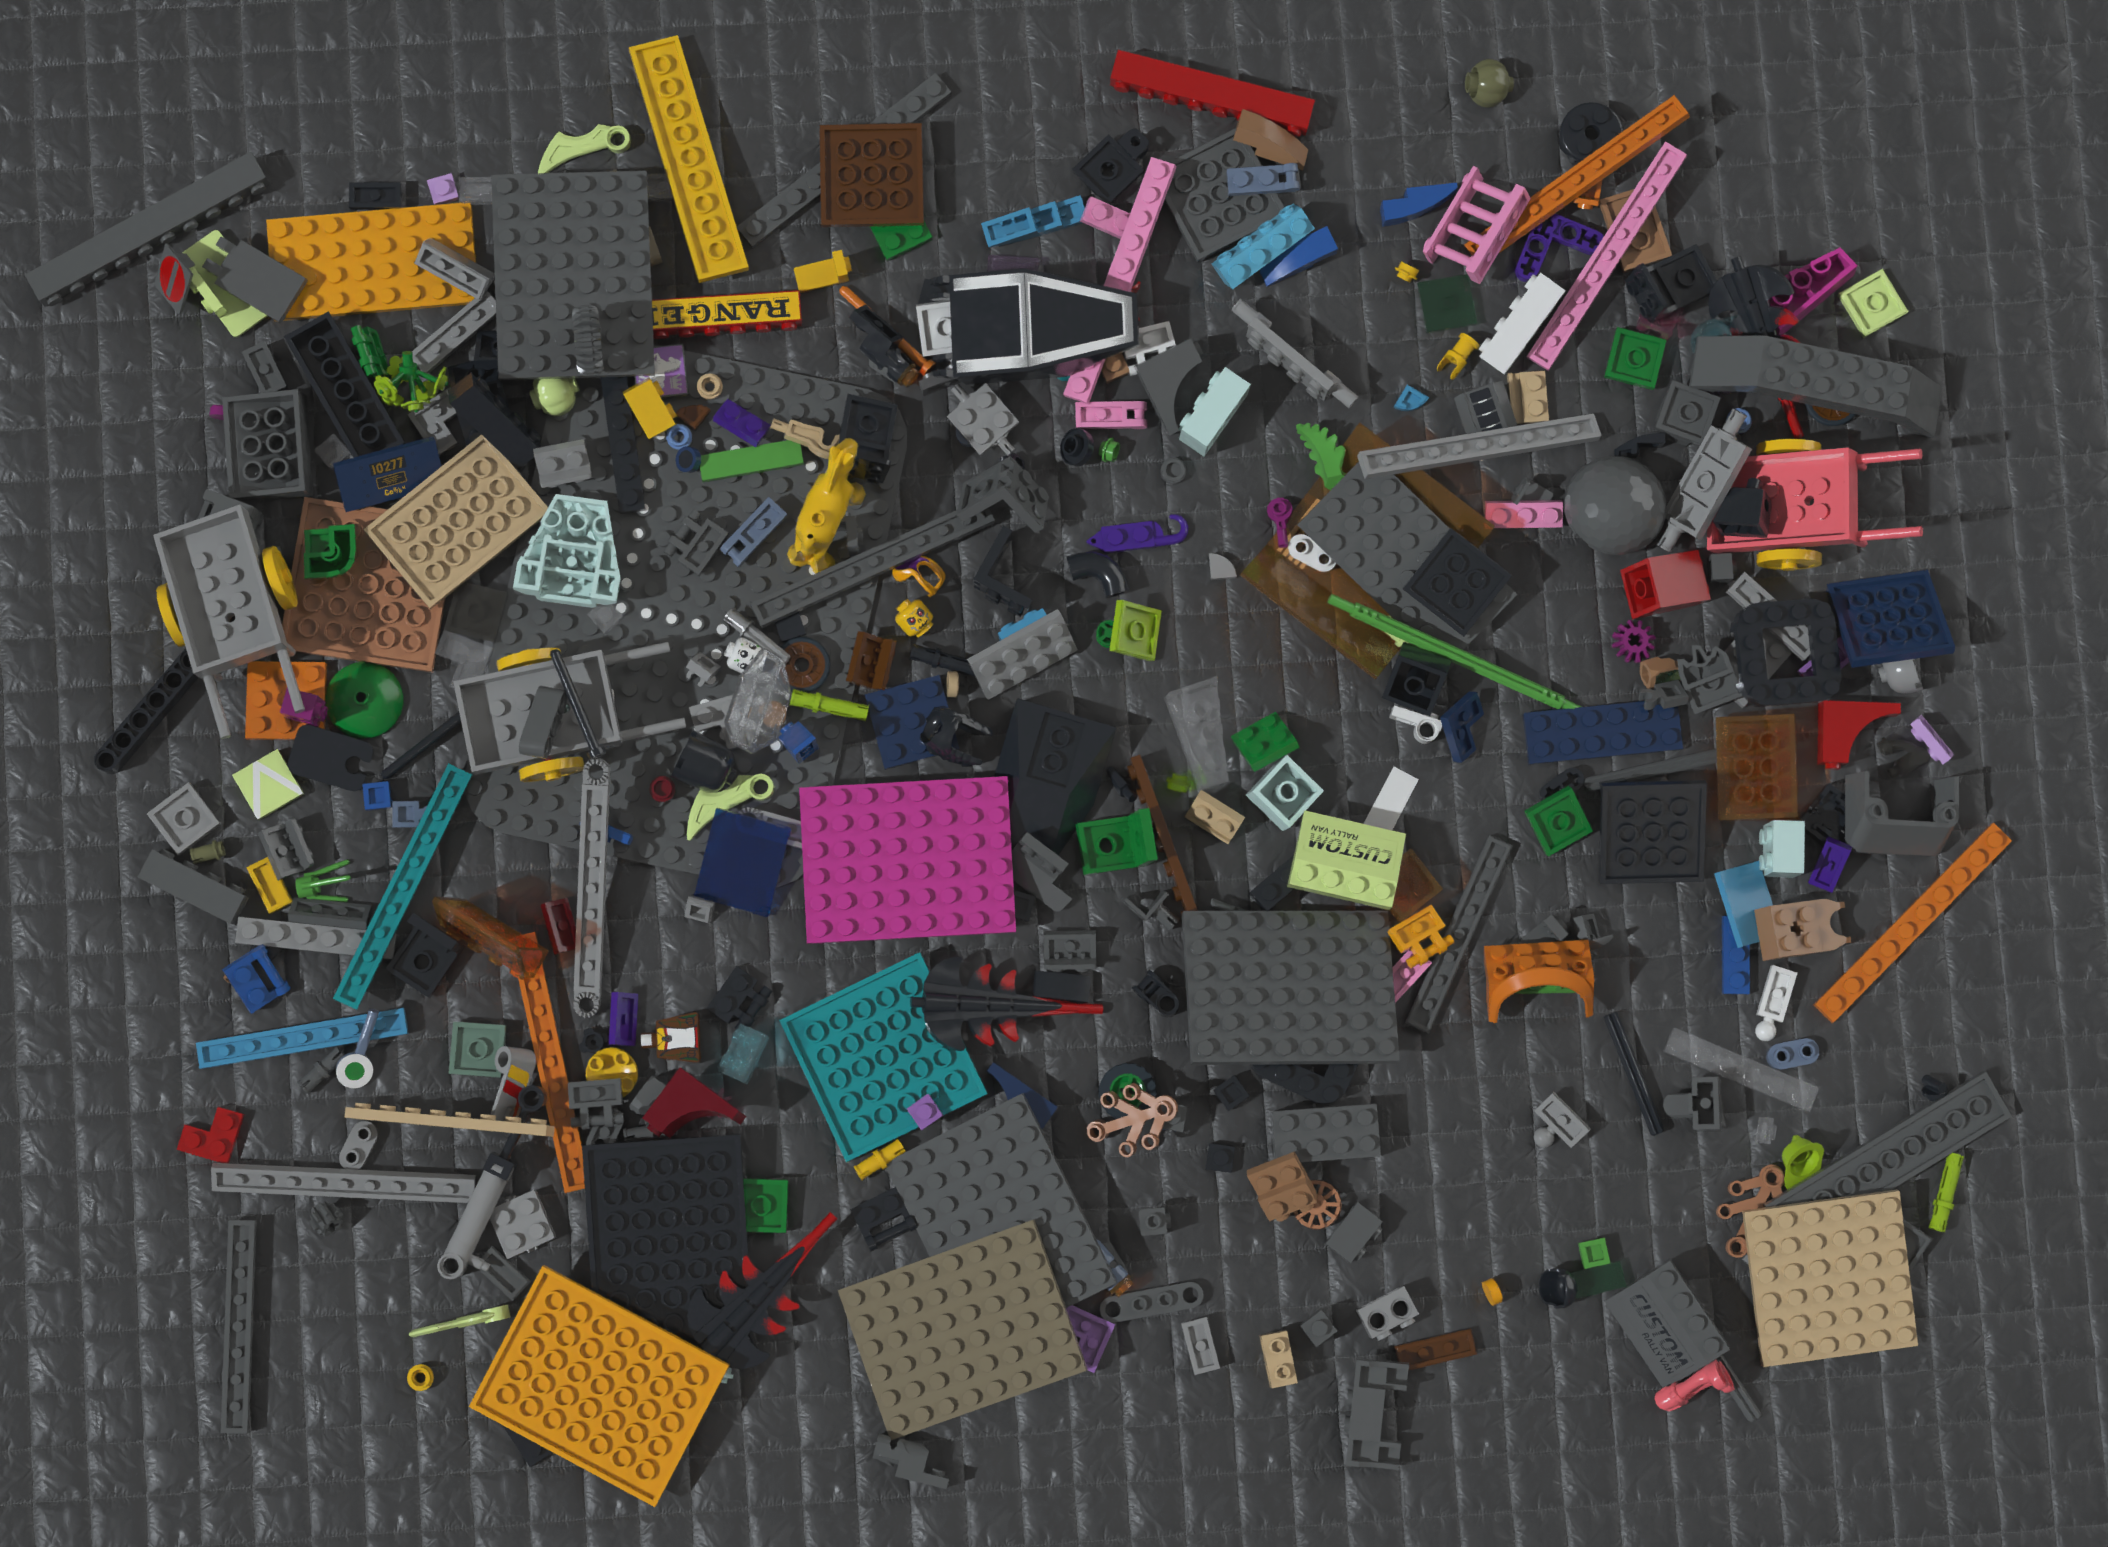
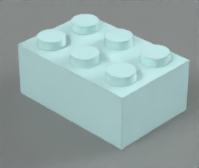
(1213, 410)

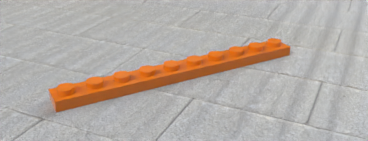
(1595, 168)
(1912, 922)
(553, 1076)

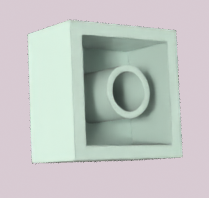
(1284, 792)
(1782, 848)

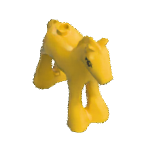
(825, 509)

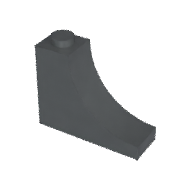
(1163, 375)

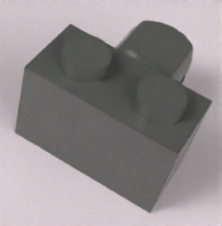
(1701, 1104)

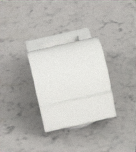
(1416, 719)

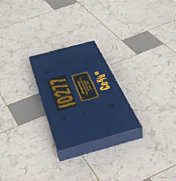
(385, 473)

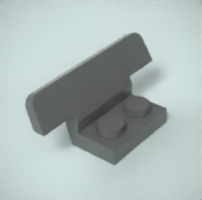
(1036, 869)

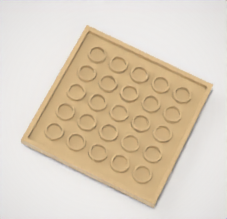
(1830, 1278)

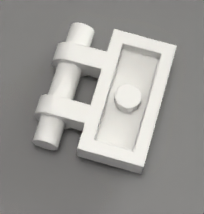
(1151, 340)

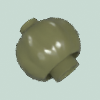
(1488, 83)

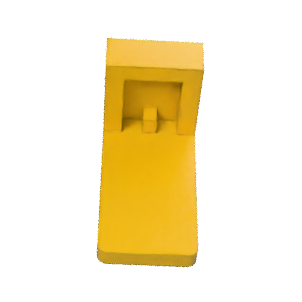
(823, 273)

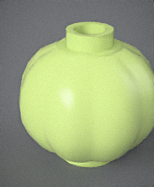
(554, 395)

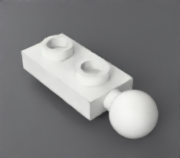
(1774, 1001)

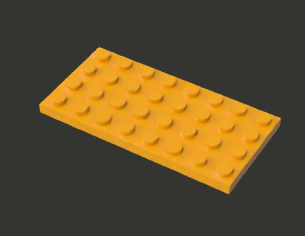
(368, 258)

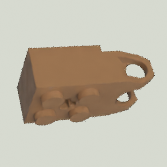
(1798, 929)

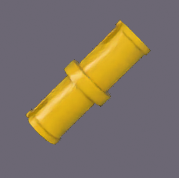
(879, 1159)

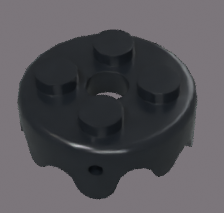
(1577, 120)

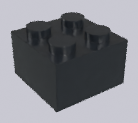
(1416, 679)

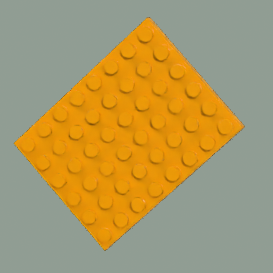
(599, 1385)

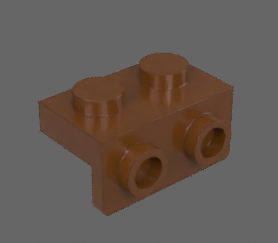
(871, 661)

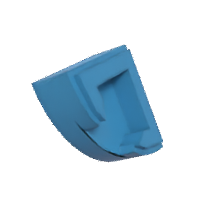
(1410, 399)

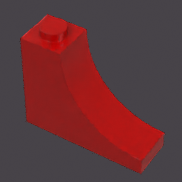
(1841, 723)

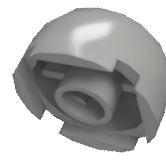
(1901, 676)

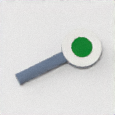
(355, 1067)

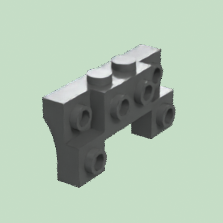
(1367, 1404)

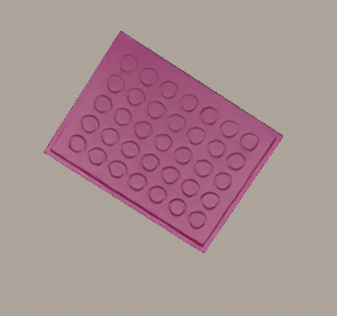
(907, 860)

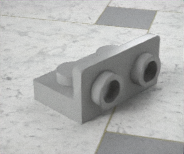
(562, 463)

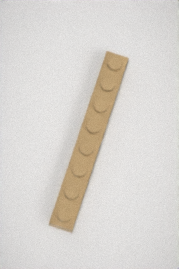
(439, 1118)

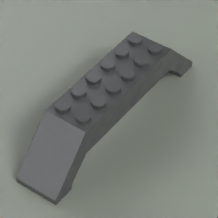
(1818, 379)

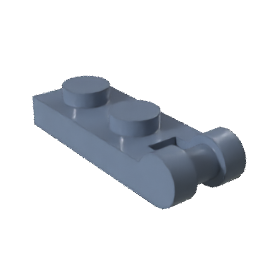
(1262, 180)
(754, 531)

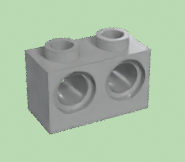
(1384, 1306)

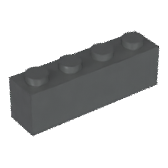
(193, 887)

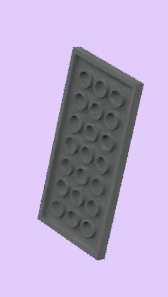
(1380, 540)

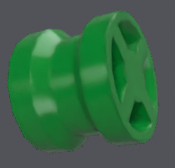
(1104, 631)

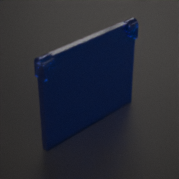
(742, 862)

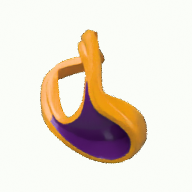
(911, 568)

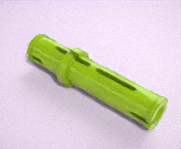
(821, 703)
(1945, 1195)

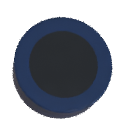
(688, 459)

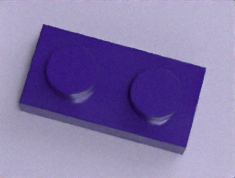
(741, 423)
(1830, 864)
(623, 1019)

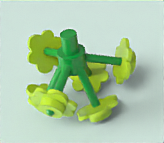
(406, 370)

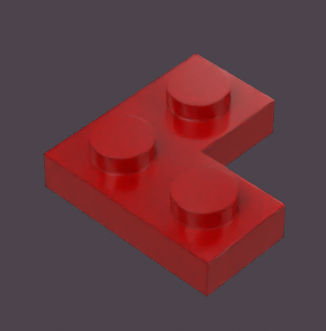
(217, 1142)

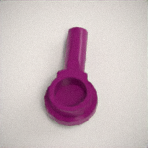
(1280, 511)

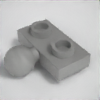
(1560, 1121)

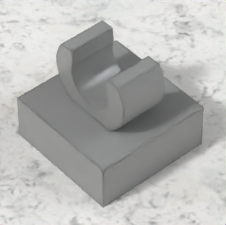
(702, 667)

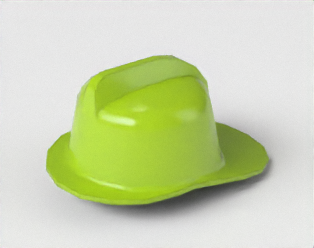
(1801, 1160)

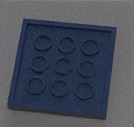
(1890, 618)

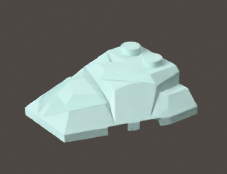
(571, 555)

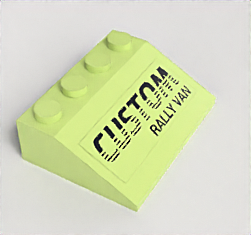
(1347, 860)

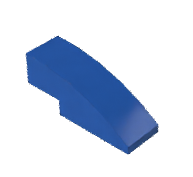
(1416, 202)
(1300, 256)

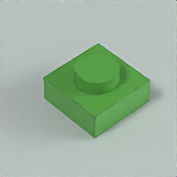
(1594, 1253)

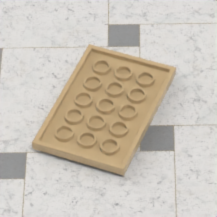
(457, 521)

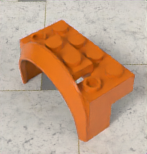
(1537, 964)

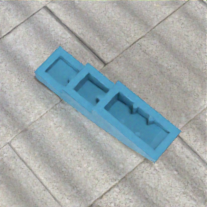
(1033, 222)

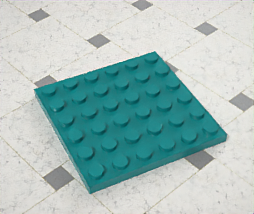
(875, 1058)

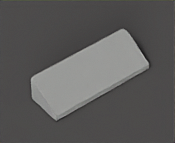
(454, 268)

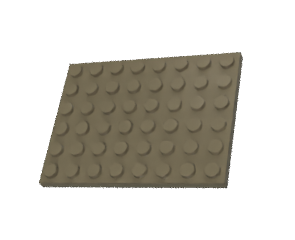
(962, 1330)

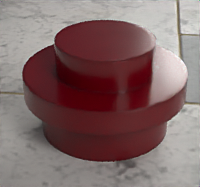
(662, 789)

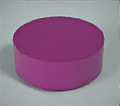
(216, 412)

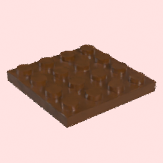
(871, 175)

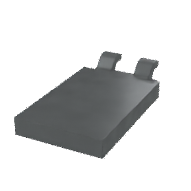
(256, 279)

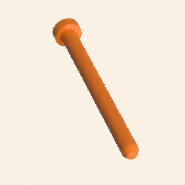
(925, 365)

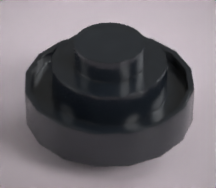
(1077, 447)

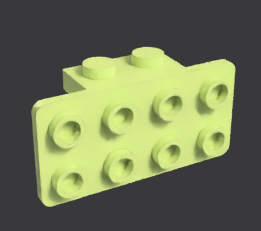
(232, 311)

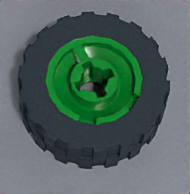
(1121, 1076)

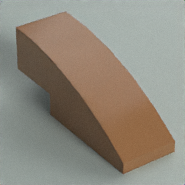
(1269, 139)

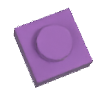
(925, 1111)

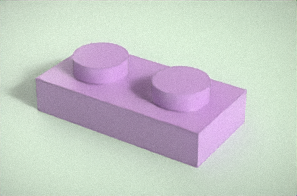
(1937, 748)

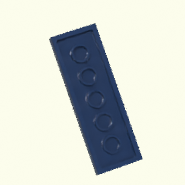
(1600, 732)

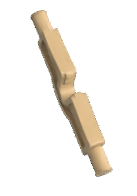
(805, 435)

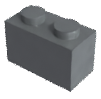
(1353, 1233)

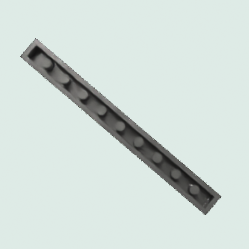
(147, 230)

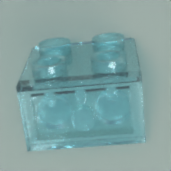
(743, 1053)

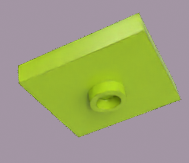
(1135, 630)

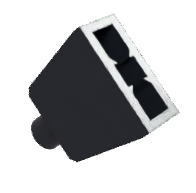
(1745, 511)

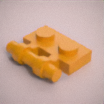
(1417, 929)

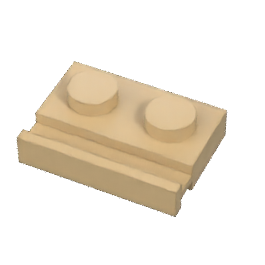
(1528, 396)
(1214, 817)

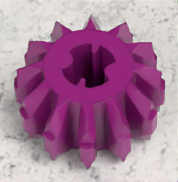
(1631, 632)

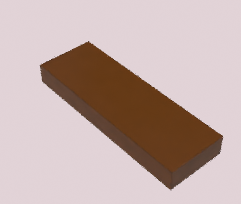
(1437, 1349)

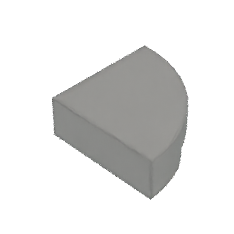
(1221, 567)

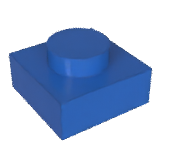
(377, 795)

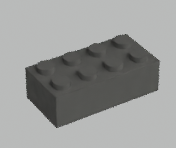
(1326, 1133)

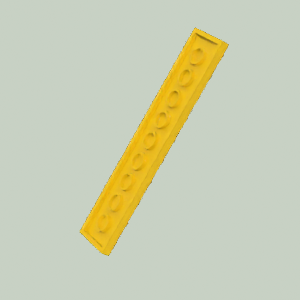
(688, 159)

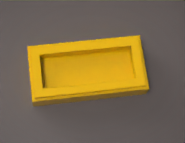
(273, 892)

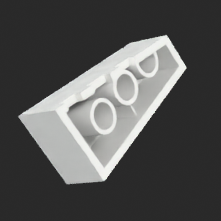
(1522, 322)

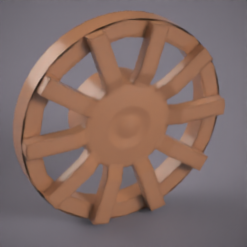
(1321, 1207)

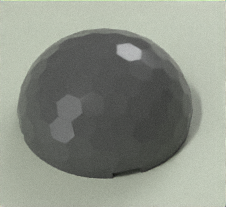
(1615, 505)

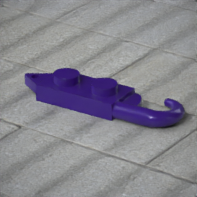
(1137, 536)

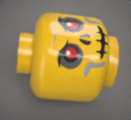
(914, 617)

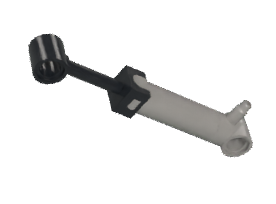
(485, 1196)

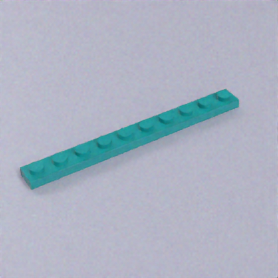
(402, 887)

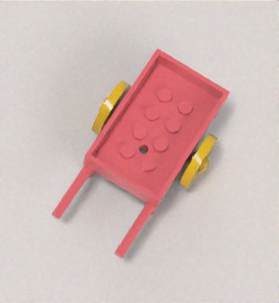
(1794, 475)

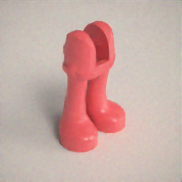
(1678, 1394)

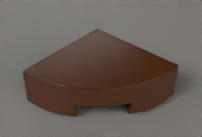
(693, 415)

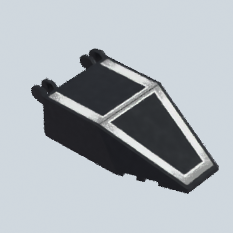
(1032, 325)

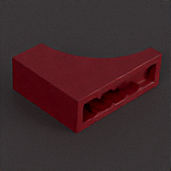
(684, 1101)

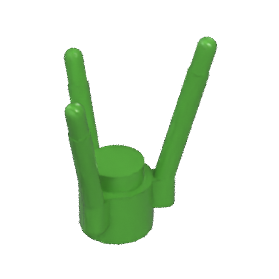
(310, 883)

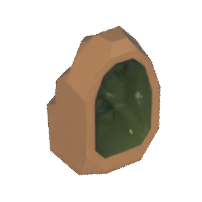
(1658, 671)

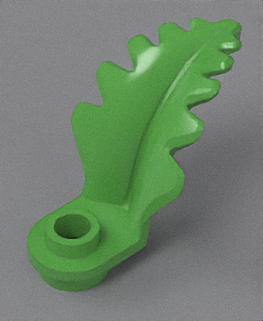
(1324, 452)

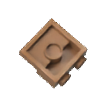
(1282, 1187)

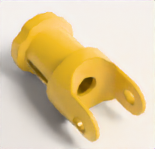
(1459, 354)

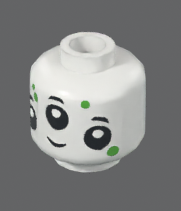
(741, 653)

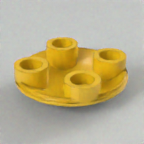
(613, 1064)

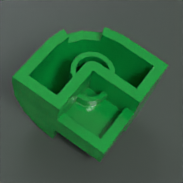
(329, 551)

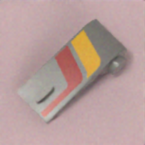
(517, 1071)

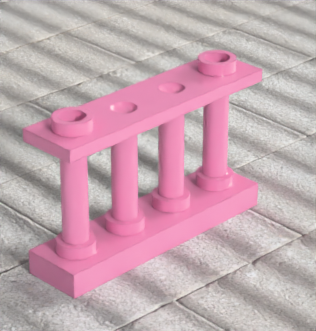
(1489, 243)

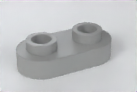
(359, 1146)

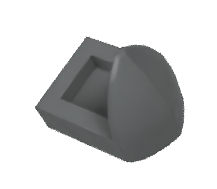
(1587, 929)

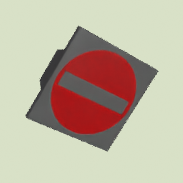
(174, 277)

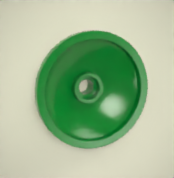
(378, 711)

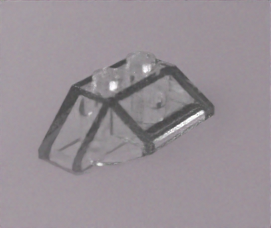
(759, 703)

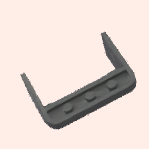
(1873, 833)

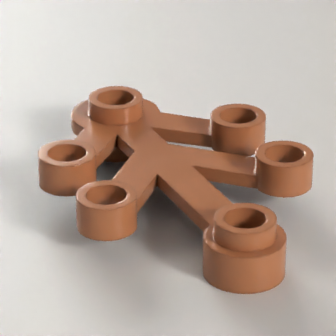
(1135, 1117)
(1751, 1203)

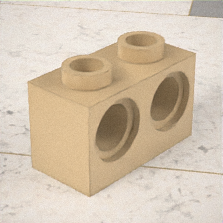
(1278, 1359)

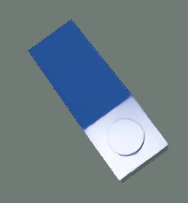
(798, 741)

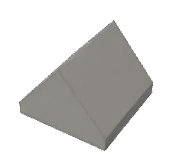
(699, 909)

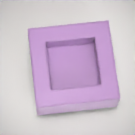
(443, 189)

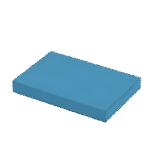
(1742, 892)

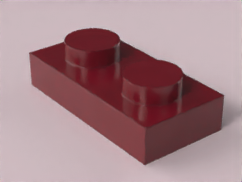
(560, 925)

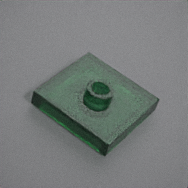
(1446, 303)

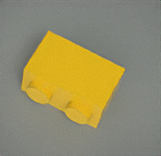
(649, 407)

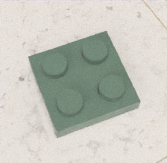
(475, 1048)

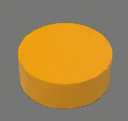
(1492, 1291)

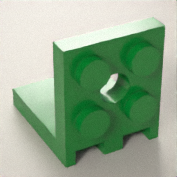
(1130, 838)

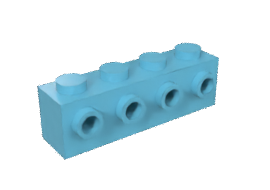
(1262, 246)

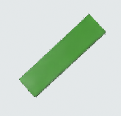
(750, 460)

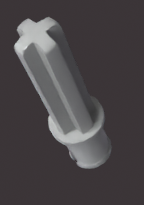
(747, 629)

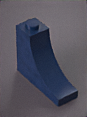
(1013, 1087)

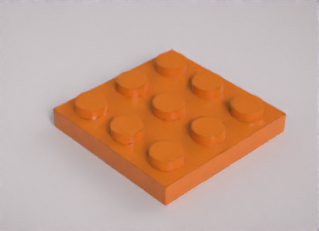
(266, 694)

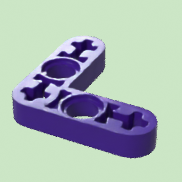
(1554, 233)

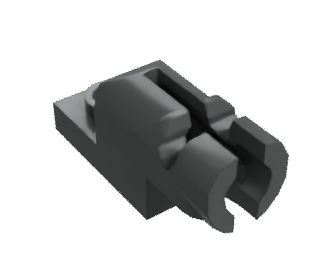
(911, 1461)

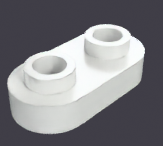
(1311, 554)

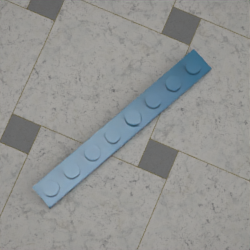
(298, 1039)

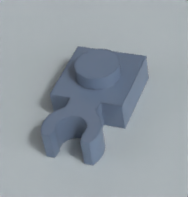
(406, 814)

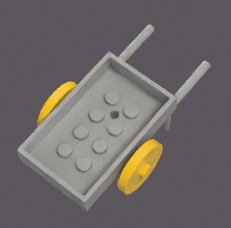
(219, 574)
(498, 704)

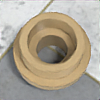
(709, 378)

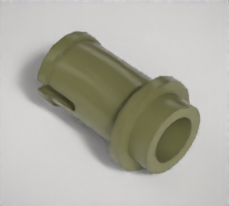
(208, 852)

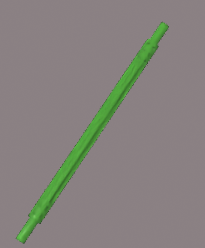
(1453, 653)

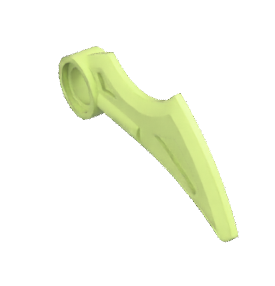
(565, 147)
(740, 791)
(486, 1316)

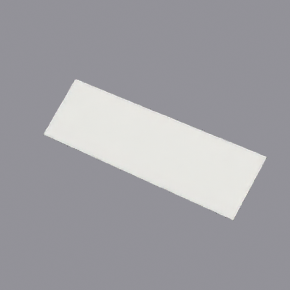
(1391, 799)

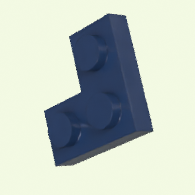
(1457, 725)

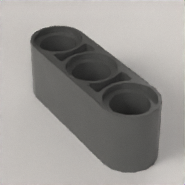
(543, 722)

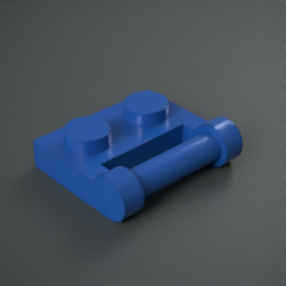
(248, 983)

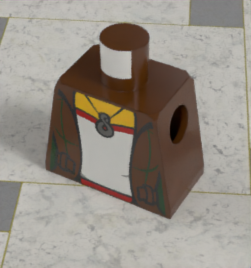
(676, 1038)

